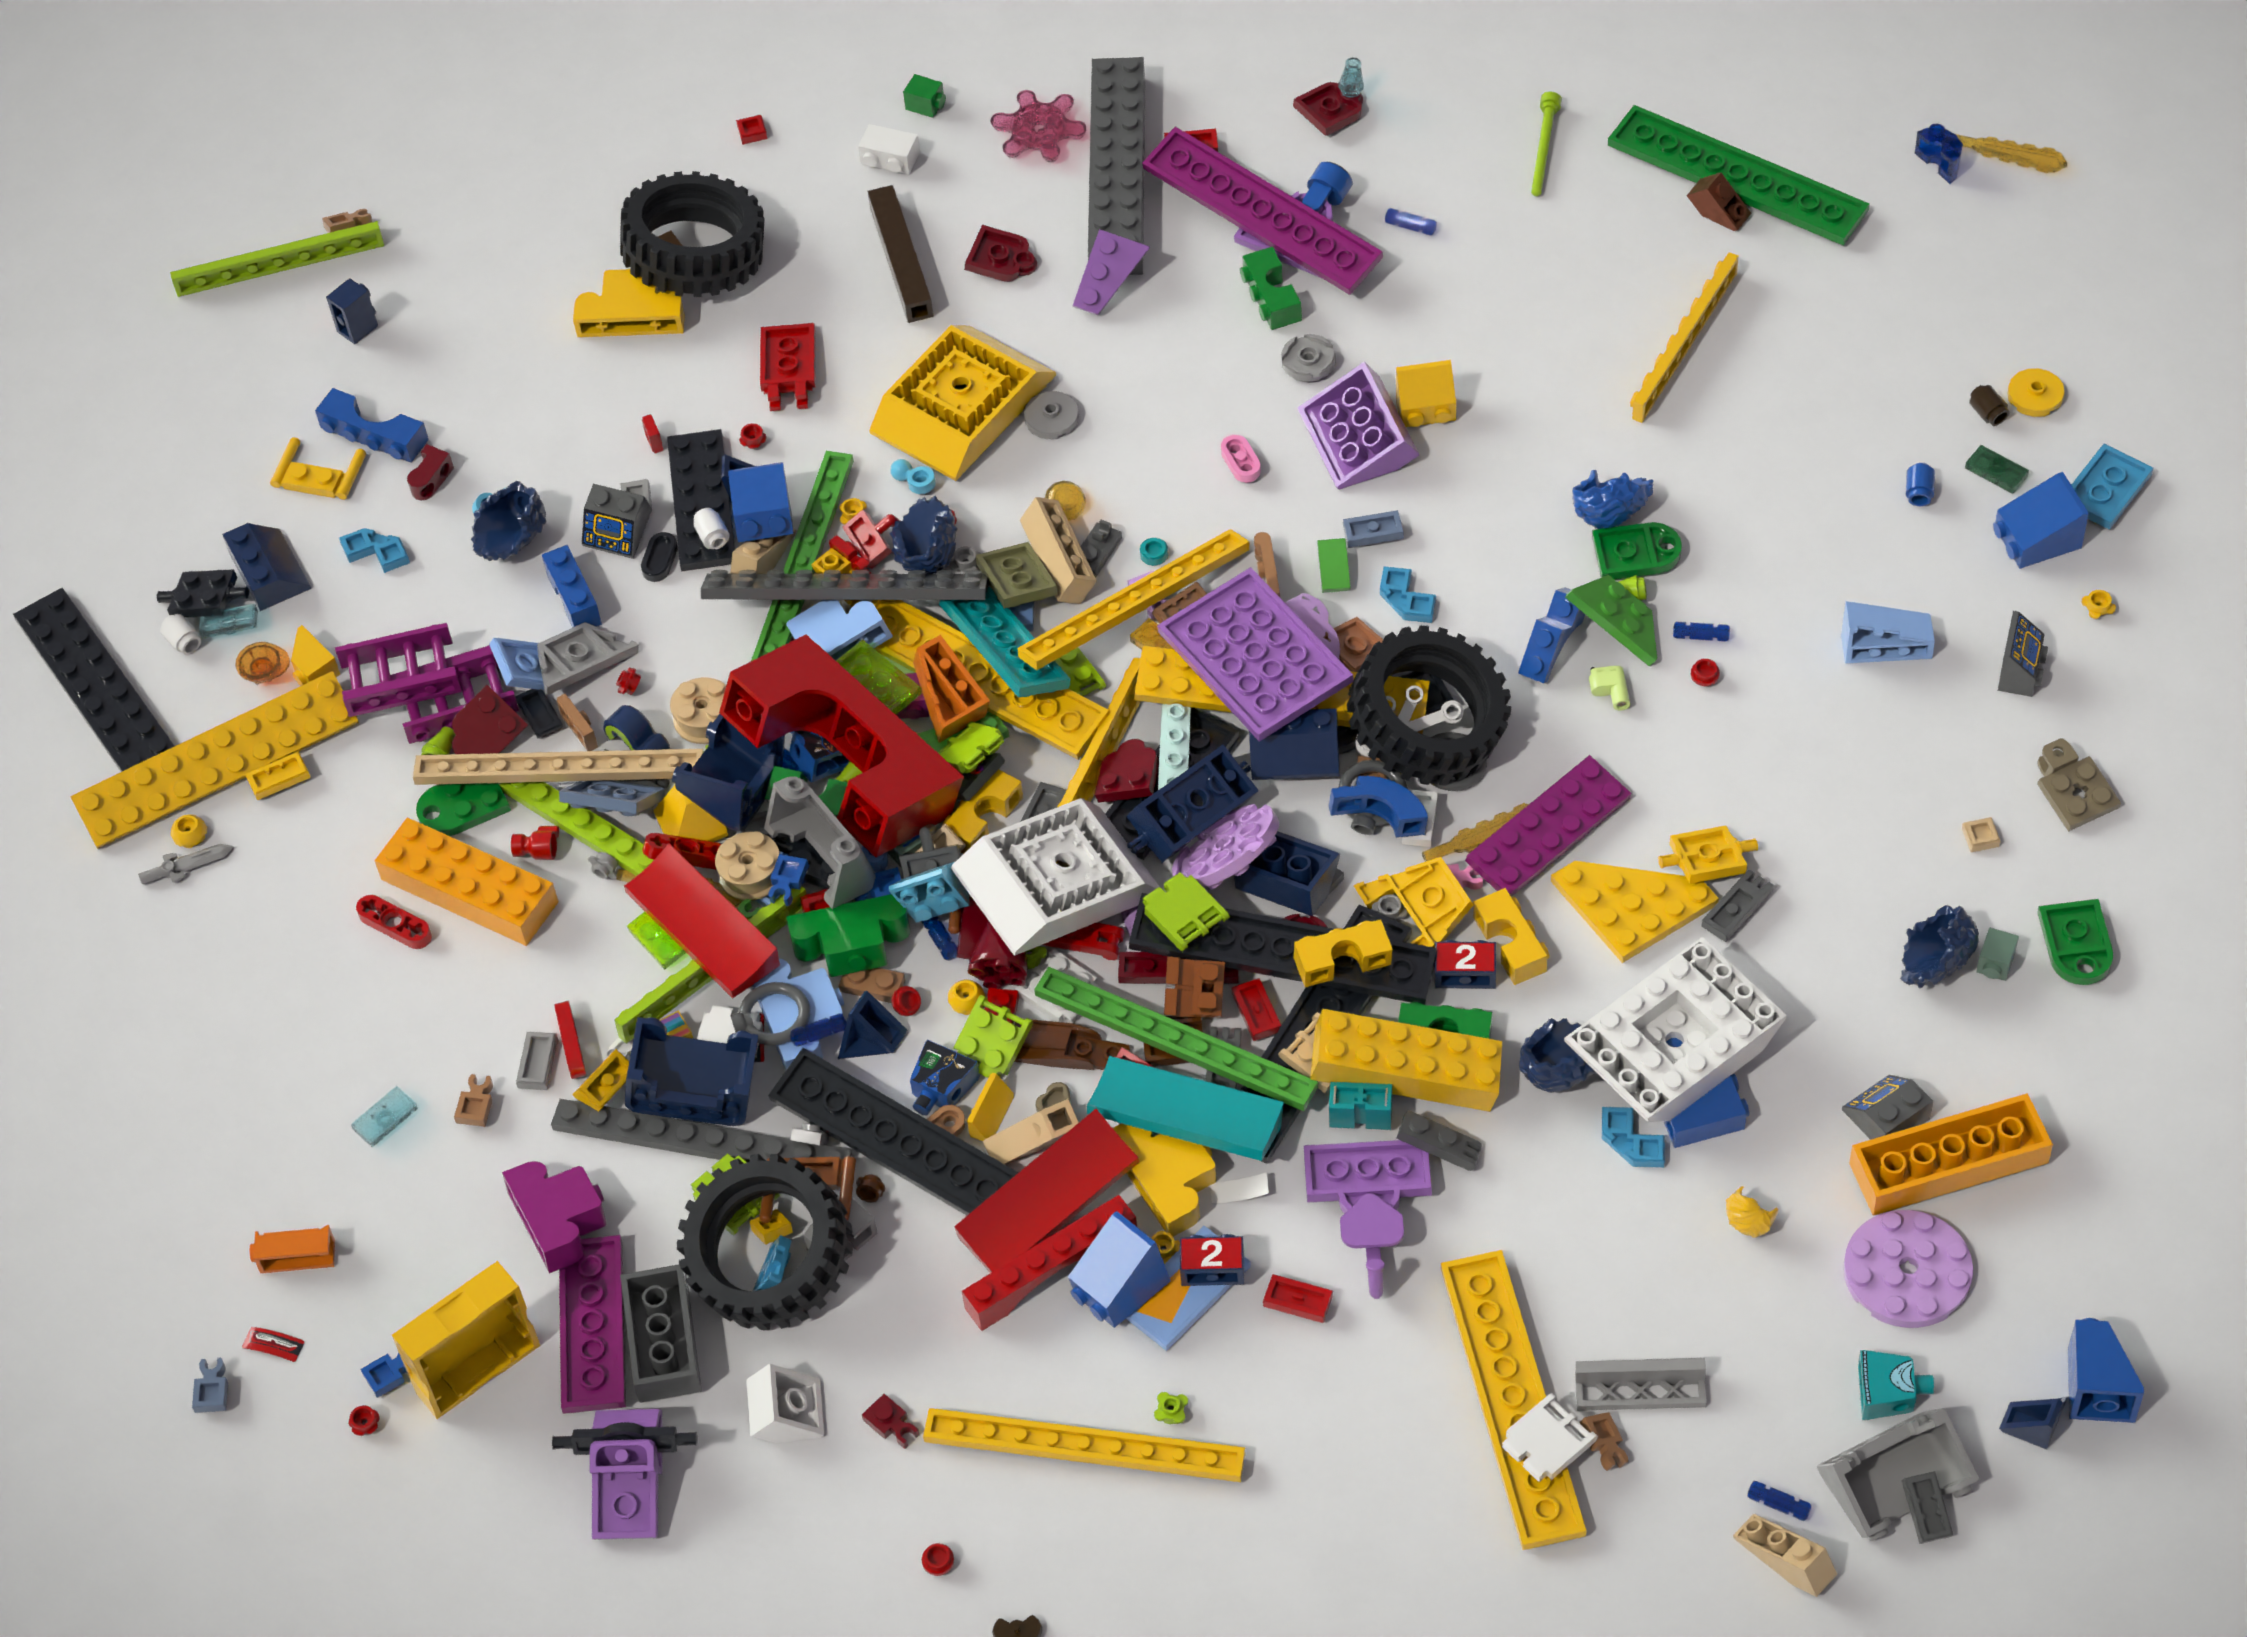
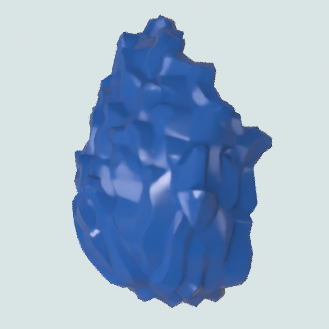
(1612, 501)

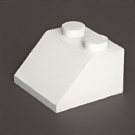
(784, 1405)

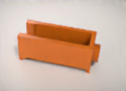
(293, 1250)

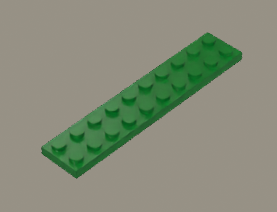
(1753, 178)

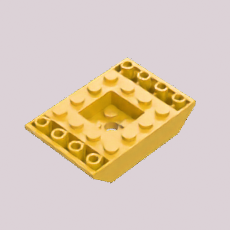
(951, 425)

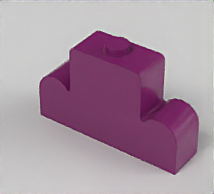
(555, 1210)

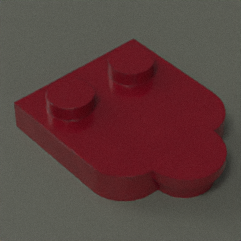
(1328, 107)
(1000, 255)
(485, 725)
(1127, 772)

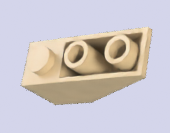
(760, 554)
(1032, 1133)
(1788, 1554)

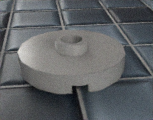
(1308, 357)
(1051, 414)

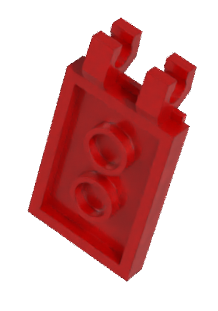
(787, 362)

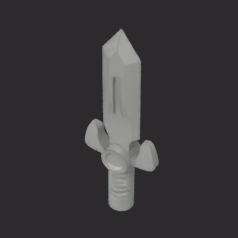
(187, 862)

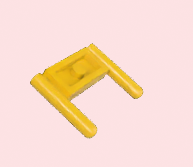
(313, 478)

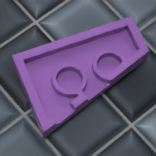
(1107, 268)

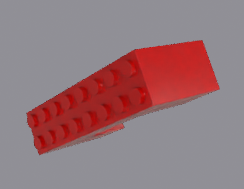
(807, 690)

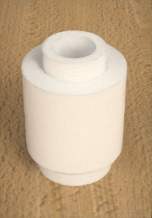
(710, 528)
(180, 634)

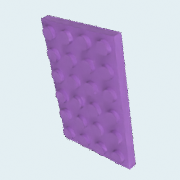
(1255, 654)

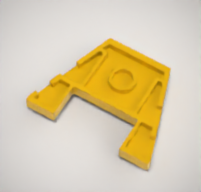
(1429, 896)

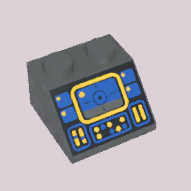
(614, 520)
(2022, 657)
(1889, 1107)

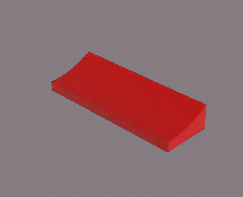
(703, 922)
(1047, 1192)

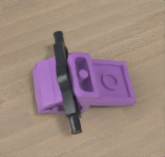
(625, 1468)

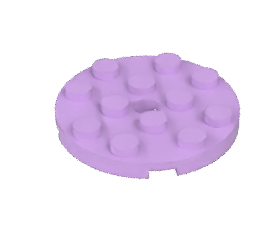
(1228, 846)
(1903, 1298)

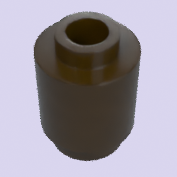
(1989, 405)

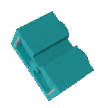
(1360, 1104)

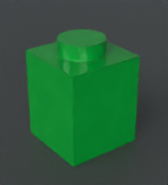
(924, 96)

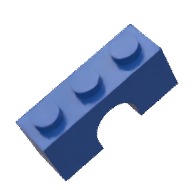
(571, 587)

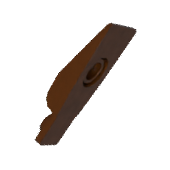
(1066, 1046)

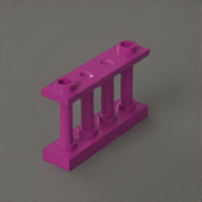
(467, 666)
(404, 690)

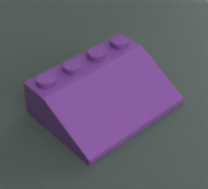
(1357, 428)

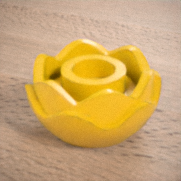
(195, 835)
(957, 992)

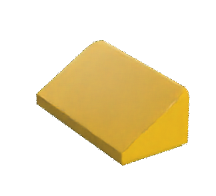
(604, 1081)
(990, 1108)

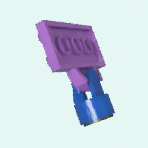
(1326, 188)

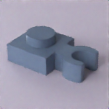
(211, 1390)

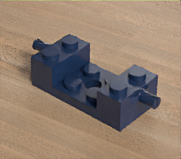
(1169, 817)

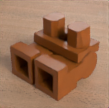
(1196, 990)

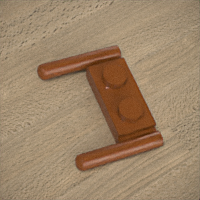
(834, 1171)

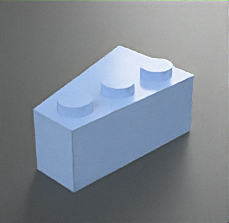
(1885, 634)

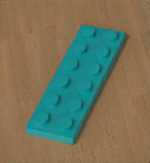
(997, 637)

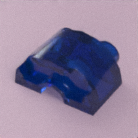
(1940, 147)

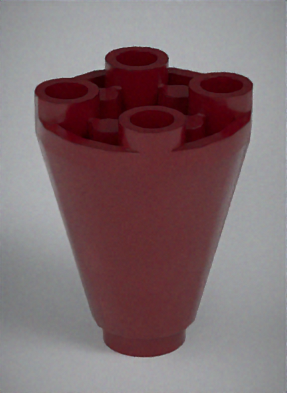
(995, 962)

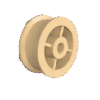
(695, 706)
(747, 865)

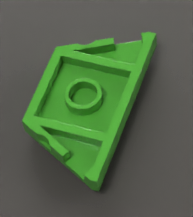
(1618, 614)

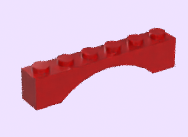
(1004, 1288)

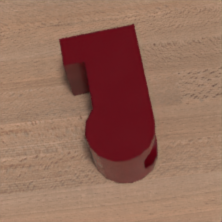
(430, 473)

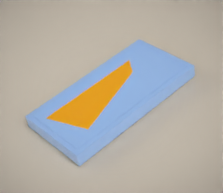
(1175, 1306)

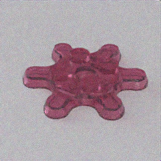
(1034, 113)

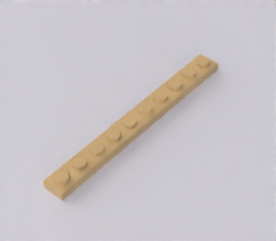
(551, 766)

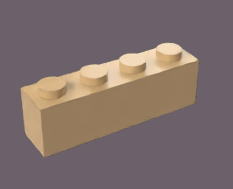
(1058, 549)

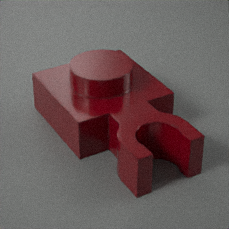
(888, 1419)

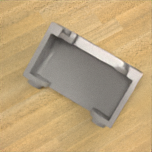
(801, 814)
(1870, 1474)

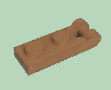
(1266, 564)

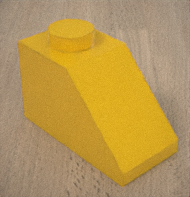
(311, 658)

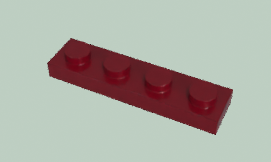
(1152, 969)

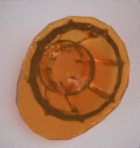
(262, 662)

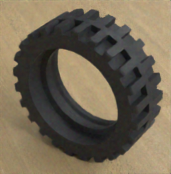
(692, 268)
(1456, 664)
(718, 1205)

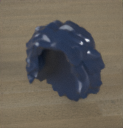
(507, 522)
(925, 537)
(1939, 946)
(1550, 1061)

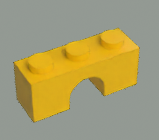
(997, 795)
(1502, 915)
(1363, 942)

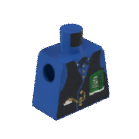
(815, 755)
(941, 1077)

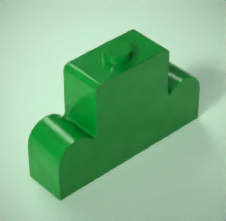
(849, 934)

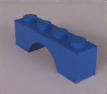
(399, 437)

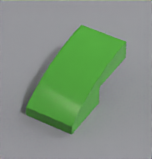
(1333, 565)

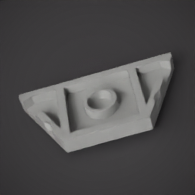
(579, 654)

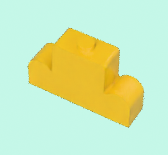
(627, 309)
(1169, 1175)

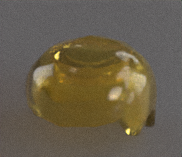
(1069, 496)

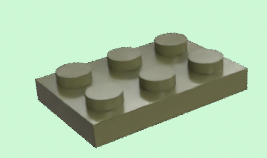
(1016, 575)

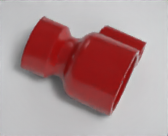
(540, 844)

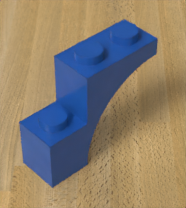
(1550, 636)

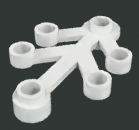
(1423, 722)

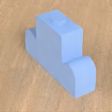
(837, 631)
(782, 1010)

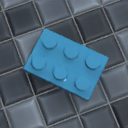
(2110, 484)

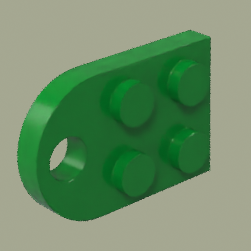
(1636, 550)
(461, 806)
(2077, 936)

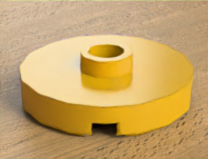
(2035, 392)

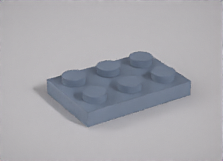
(612, 796)

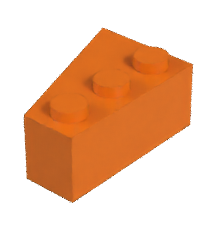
(948, 689)

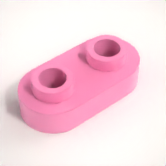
(1243, 463)

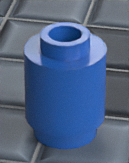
(1920, 484)

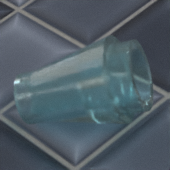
(1351, 80)

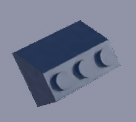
(265, 564)
(1299, 749)
(1291, 874)

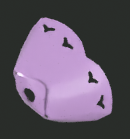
(1315, 622)

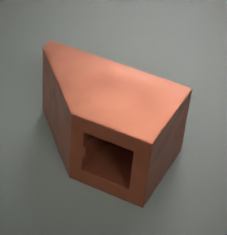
(1719, 202)

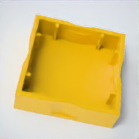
(466, 1339)

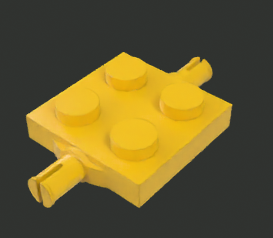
(1708, 854)

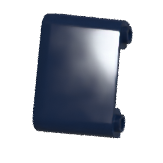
(730, 775)
(690, 1075)

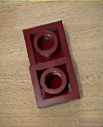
(972, 926)

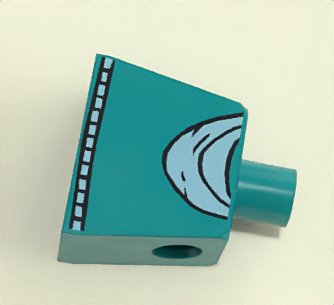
(1889, 1384)

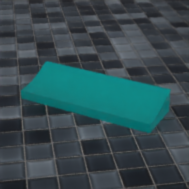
(1187, 1108)

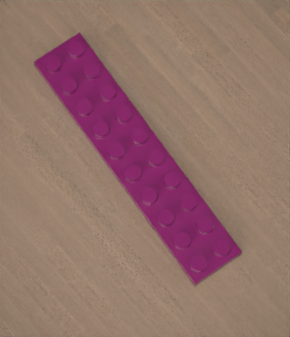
(1263, 210)

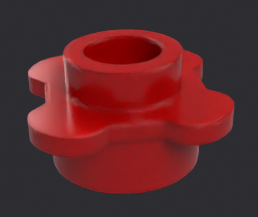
(628, 681)

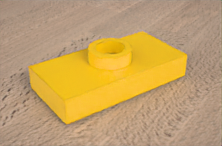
(277, 775)

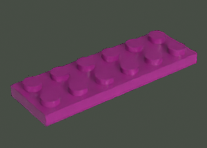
(1548, 826)
(593, 1328)

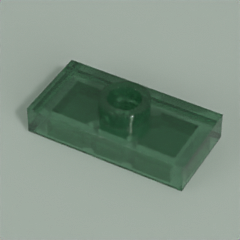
(1996, 469)

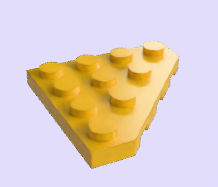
(1630, 905)

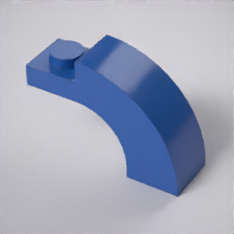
(1384, 799)

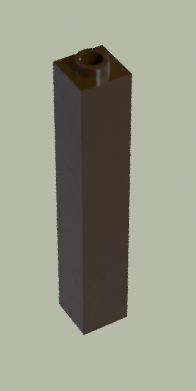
(900, 254)

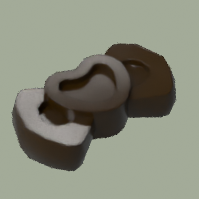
(1028, 1628)

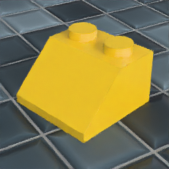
(1425, 393)

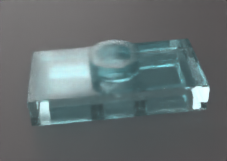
(232, 621)
(384, 1116)

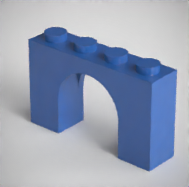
(1710, 1116)

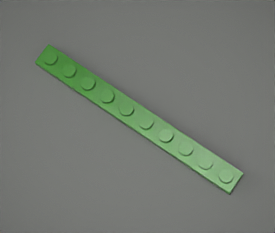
(807, 545)
(1176, 1038)

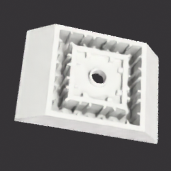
(1034, 898)
(1689, 998)

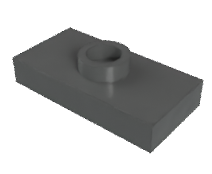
(1927, 1507)

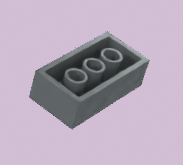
(660, 1333)

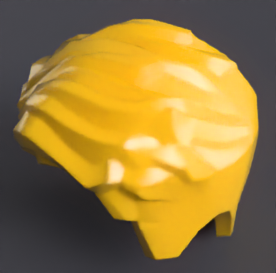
(1747, 1216)

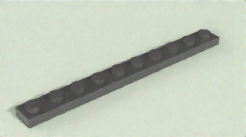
(679, 1135)

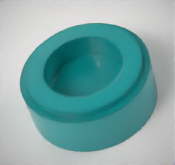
(1153, 551)

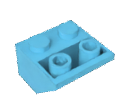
(930, 893)

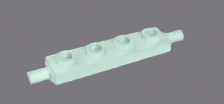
(1173, 742)

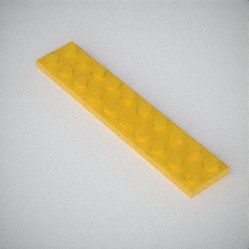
(1170, 680)
(1057, 718)
(213, 760)
(1507, 1390)

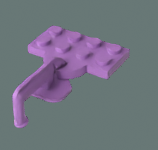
(1368, 1186)

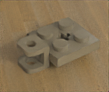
(2063, 775)

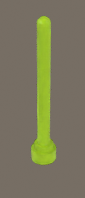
(1550, 105)

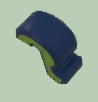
(634, 730)

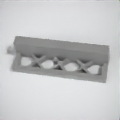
(1640, 1373)

